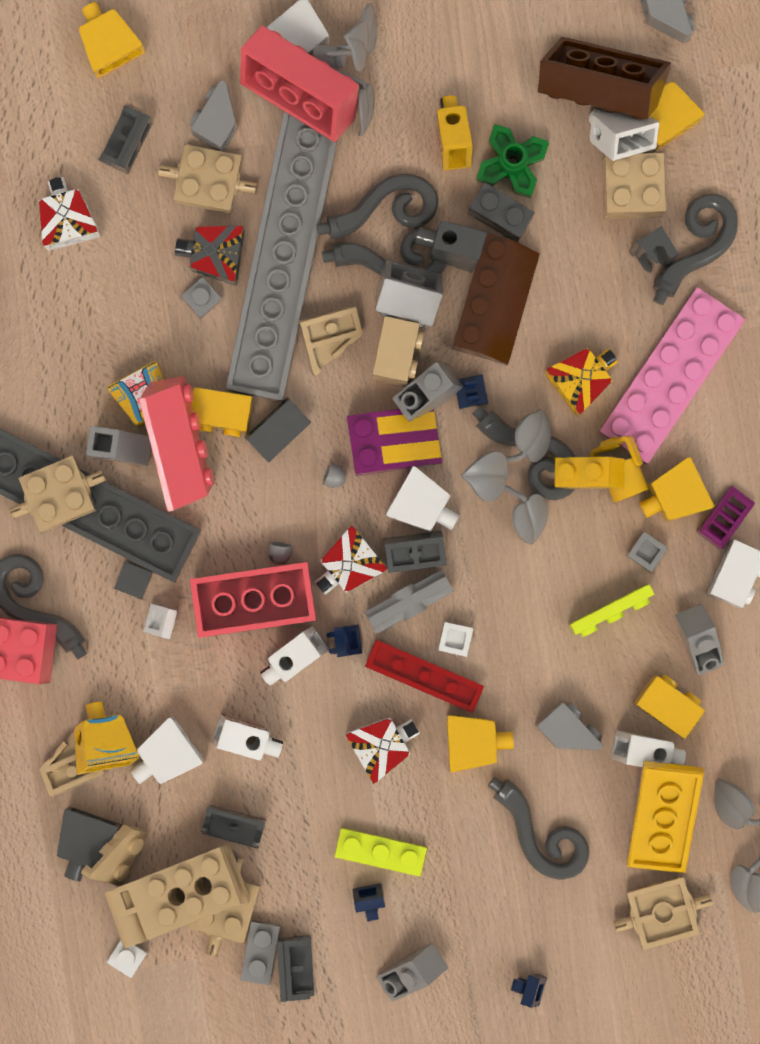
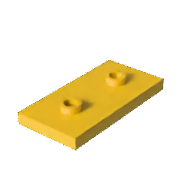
(665, 816)

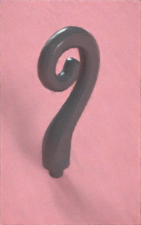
(347, 223)
(357, 254)
(672, 276)
(500, 432)
(66, 634)
(514, 800)

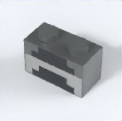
(500, 212)

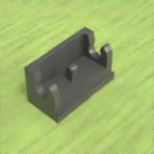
(126, 140)
(655, 247)
(277, 429)
(415, 551)
(233, 826)
(295, 968)

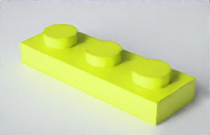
(612, 611)
(380, 852)

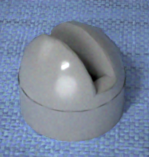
(334, 476)
(279, 552)

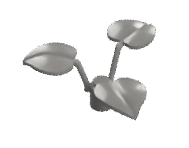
(361, 41)
(490, 471)
(735, 811)

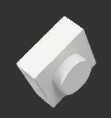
(160, 621)
(455, 639)
(127, 959)

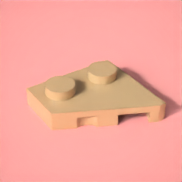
(329, 335)
(60, 770)
(117, 856)

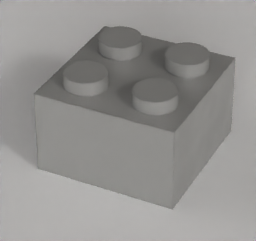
(408, 293)

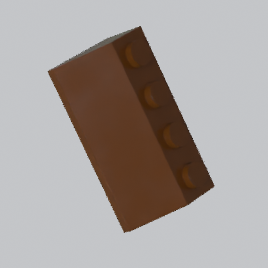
(603, 77)
(496, 299)

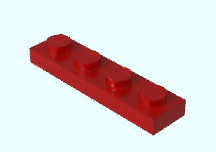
(424, 676)

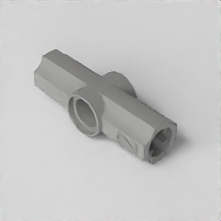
(409, 601)

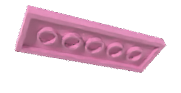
(673, 373)

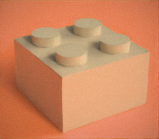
(634, 187)
(396, 351)

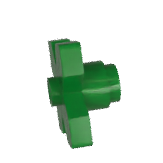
(506, 147)

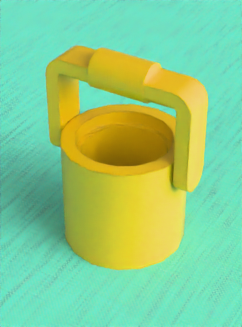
(633, 477)

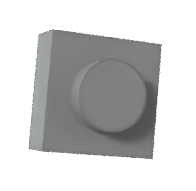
(201, 297)
(647, 552)

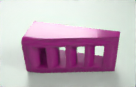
(711, 536)

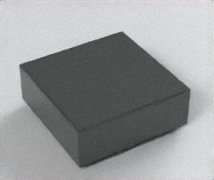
(133, 580)

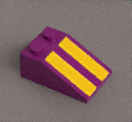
(391, 443)

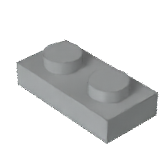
(260, 952)

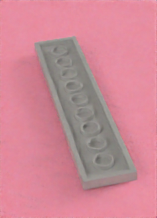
(281, 261)

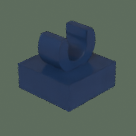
(472, 393)
(346, 641)
(369, 899)
(531, 989)

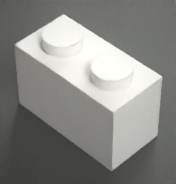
(736, 575)

